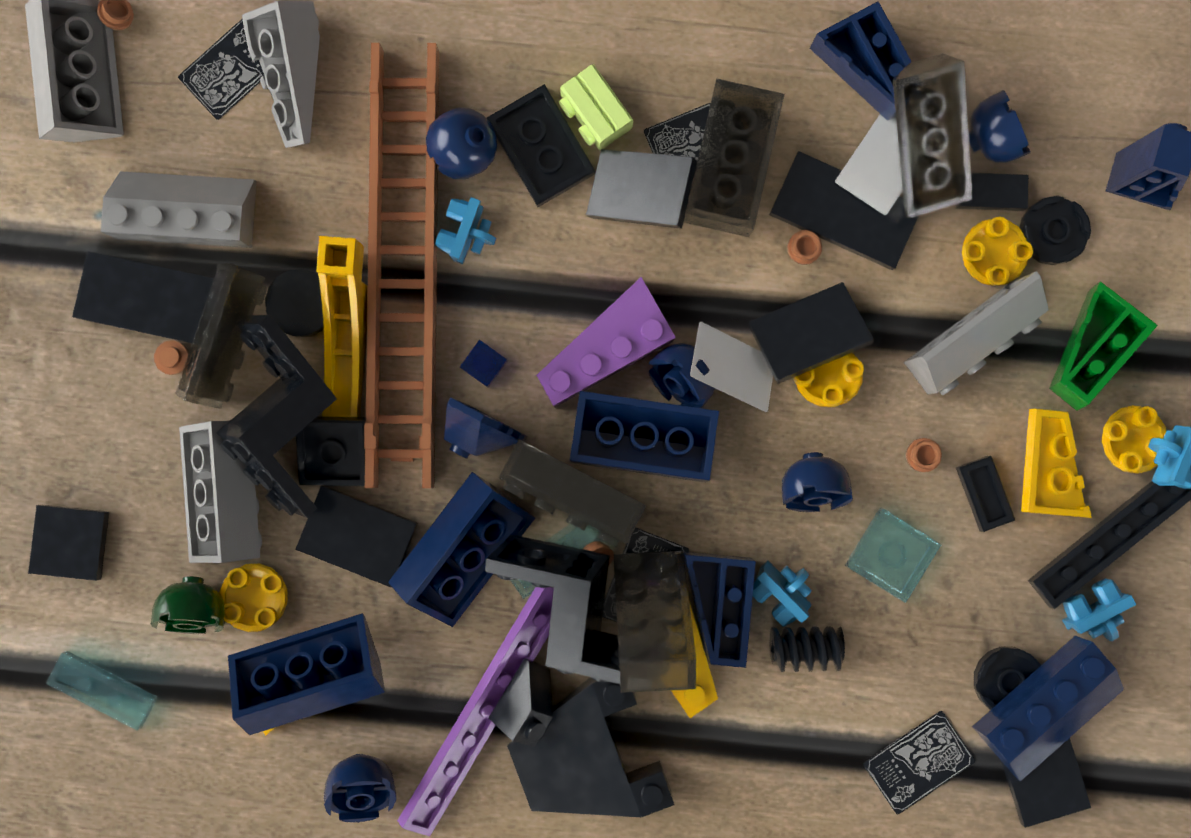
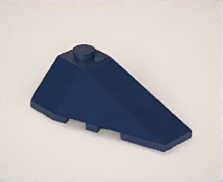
(475, 431)

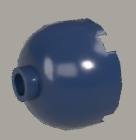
(997, 130)
(461, 143)
(672, 376)
(816, 483)
(359, 788)

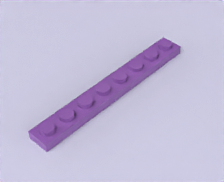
(473, 724)

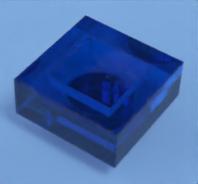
(483, 363)

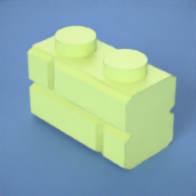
(595, 107)

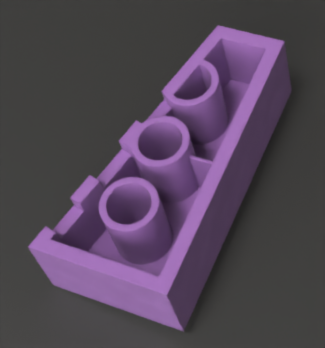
(611, 343)

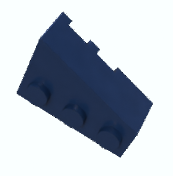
(865, 55)
(1153, 167)
(723, 604)

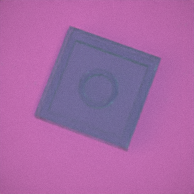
(893, 555)

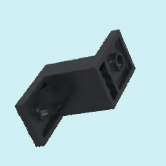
(275, 414)
(577, 602)

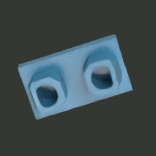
(468, 215)
(1173, 458)
(787, 588)
(1100, 616)

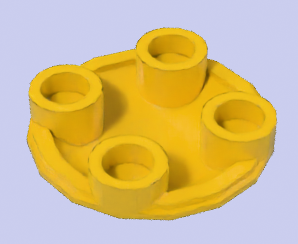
(996, 251)
(832, 382)
(1128, 437)
(253, 597)

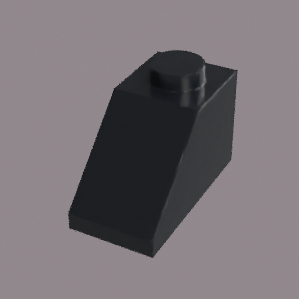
(525, 704)

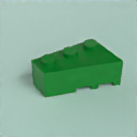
(1099, 345)

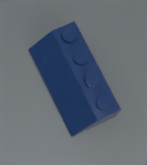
(644, 436)
(450, 559)
(304, 675)
(1050, 706)

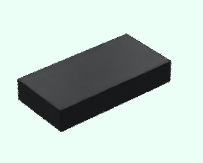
(998, 192)
(985, 493)

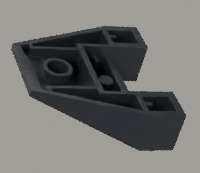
(579, 764)

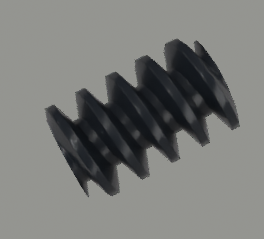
(807, 648)

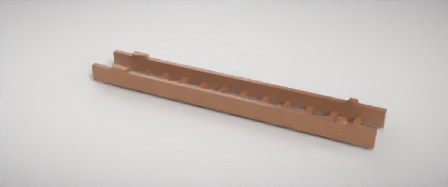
(375, 283)

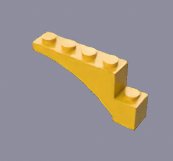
(343, 321)

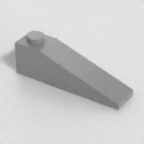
(287, 46)

